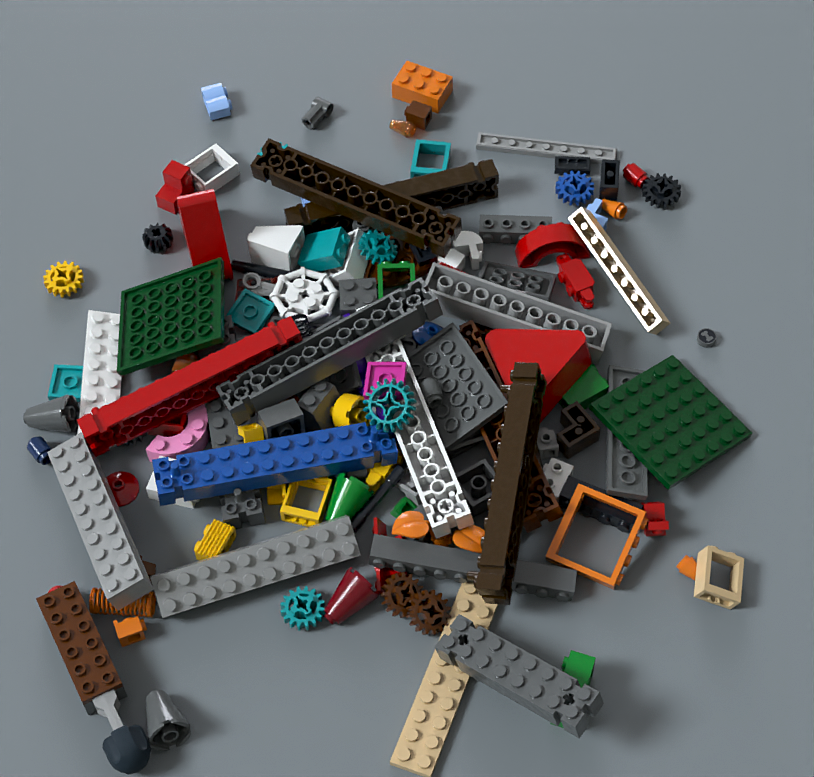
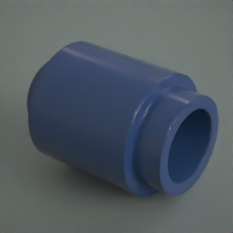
(38, 449)

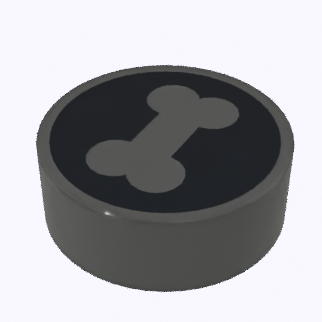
(706, 337)

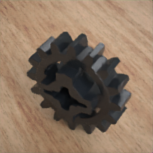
(670, 190)

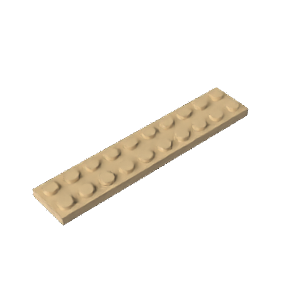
(439, 694)

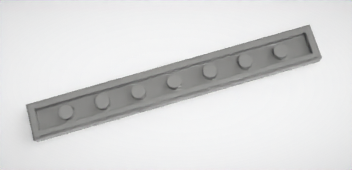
(542, 148)

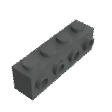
(508, 228)

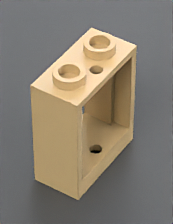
(712, 593)

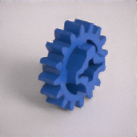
(574, 188)

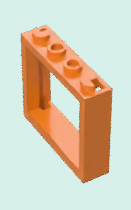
(625, 557)

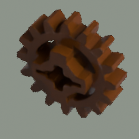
(393, 595)
(434, 605)

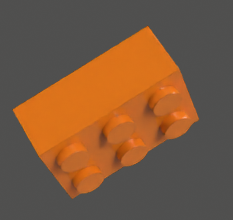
(422, 85)

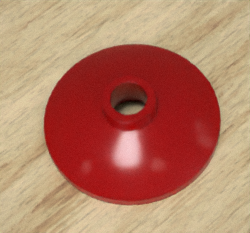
(127, 491)

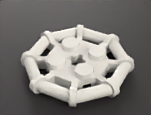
(303, 286)

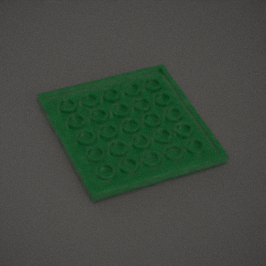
(171, 316)
(670, 421)

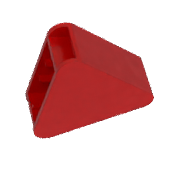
(203, 229)
(560, 354)

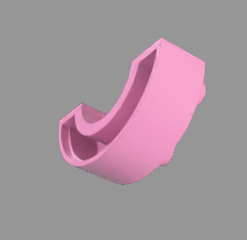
(191, 439)

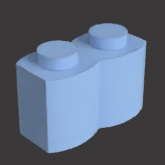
(216, 101)

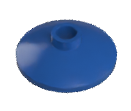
(425, 332)

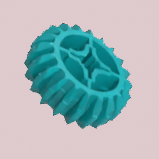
(390, 397)

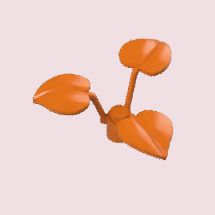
(412, 525)

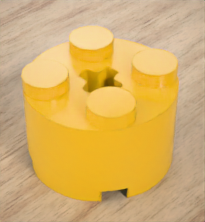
(349, 410)

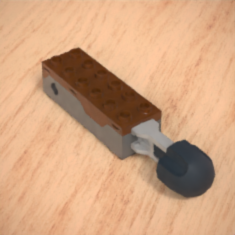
(93, 674)

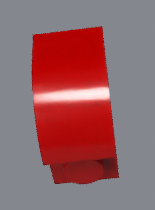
(656, 522)

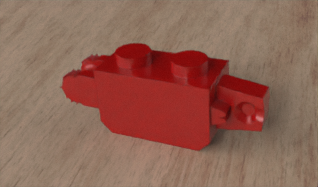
(576, 280)

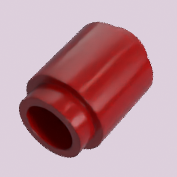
(635, 175)

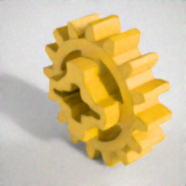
(63, 279)

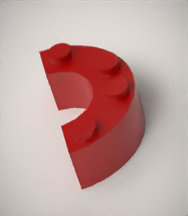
(550, 240)

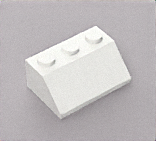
(354, 263)

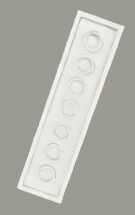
(100, 378)

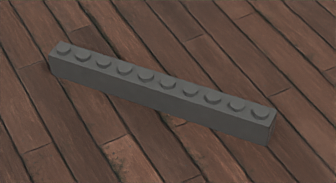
(455, 563)

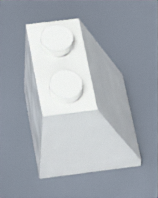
(276, 246)

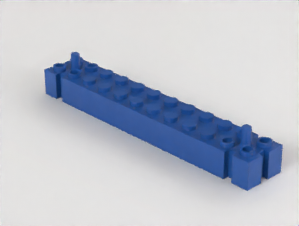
(272, 462)

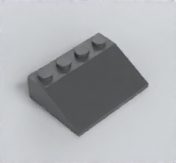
(524, 280)

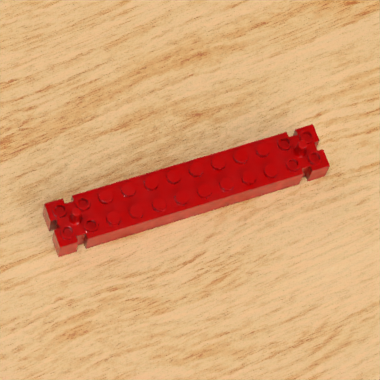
(183, 388)

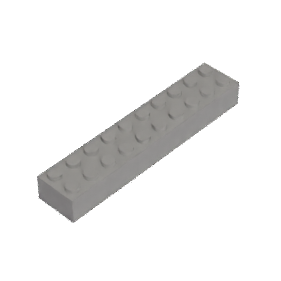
(510, 309)
(100, 522)
(254, 566)

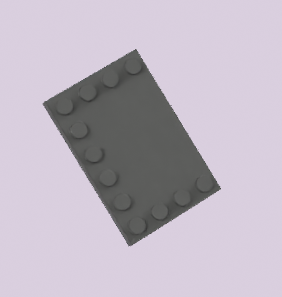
(467, 388)

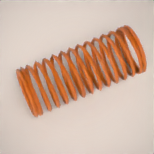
(148, 607)

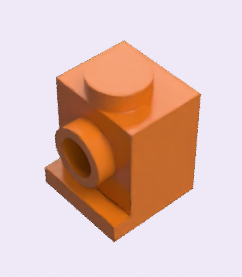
(130, 630)

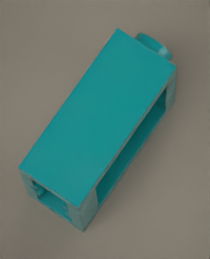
(430, 147)

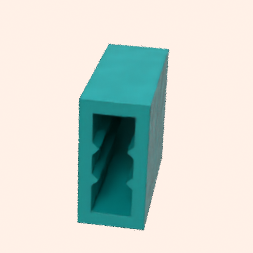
(324, 249)

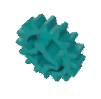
(377, 247)
(306, 600)

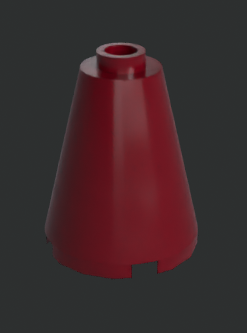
(349, 597)

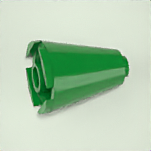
(347, 497)

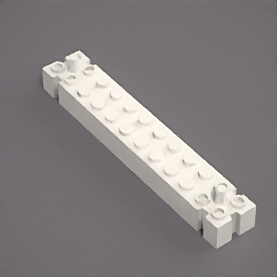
(426, 455)

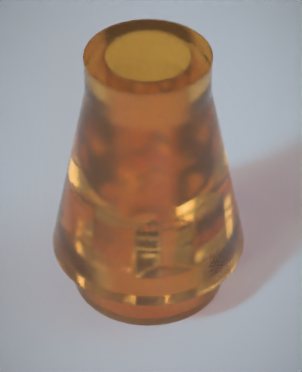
(405, 128)

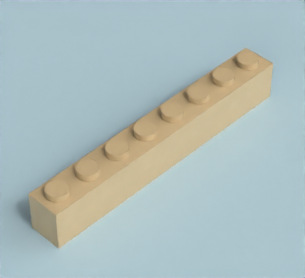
(619, 271)

